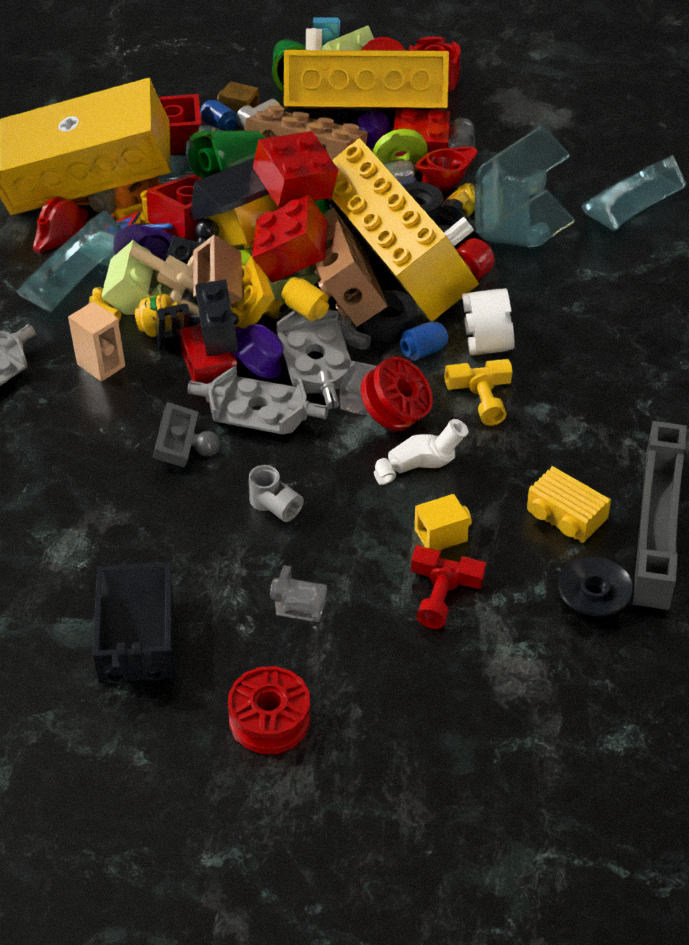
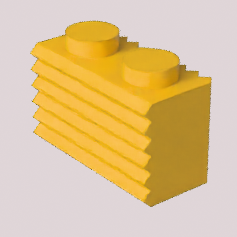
(568, 504)

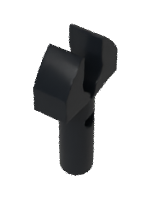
(452, 211)

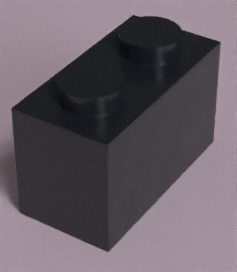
(216, 317)

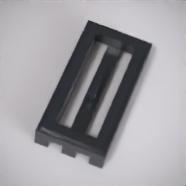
(161, 335)

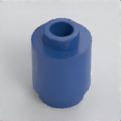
(218, 115)
(423, 340)

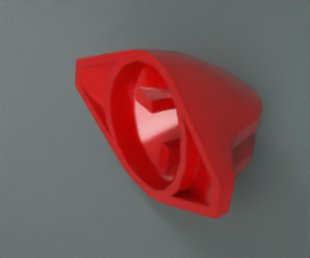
(446, 166)
(58, 223)

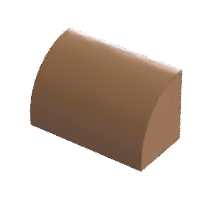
(218, 261)

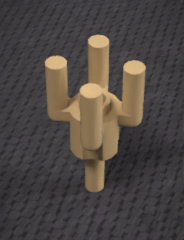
(172, 274)

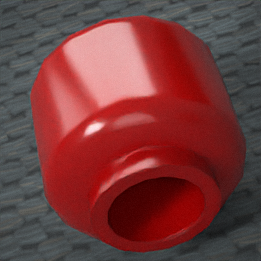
(477, 257)

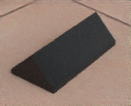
(226, 191)

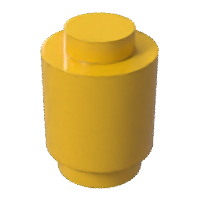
(305, 299)

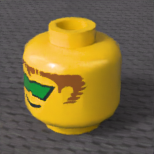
(146, 313)

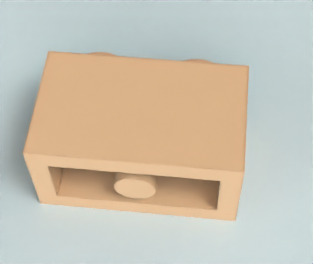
(97, 341)

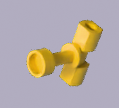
(481, 383)

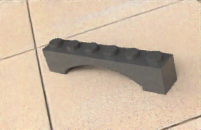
(658, 520)

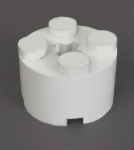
(488, 321)

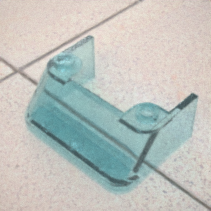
(504, 191)

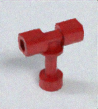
(444, 576)

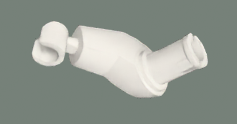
(421, 451)

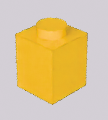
(442, 522)

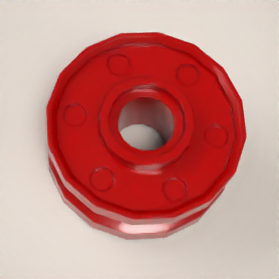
(396, 394)
(272, 729)

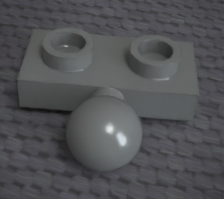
(177, 436)

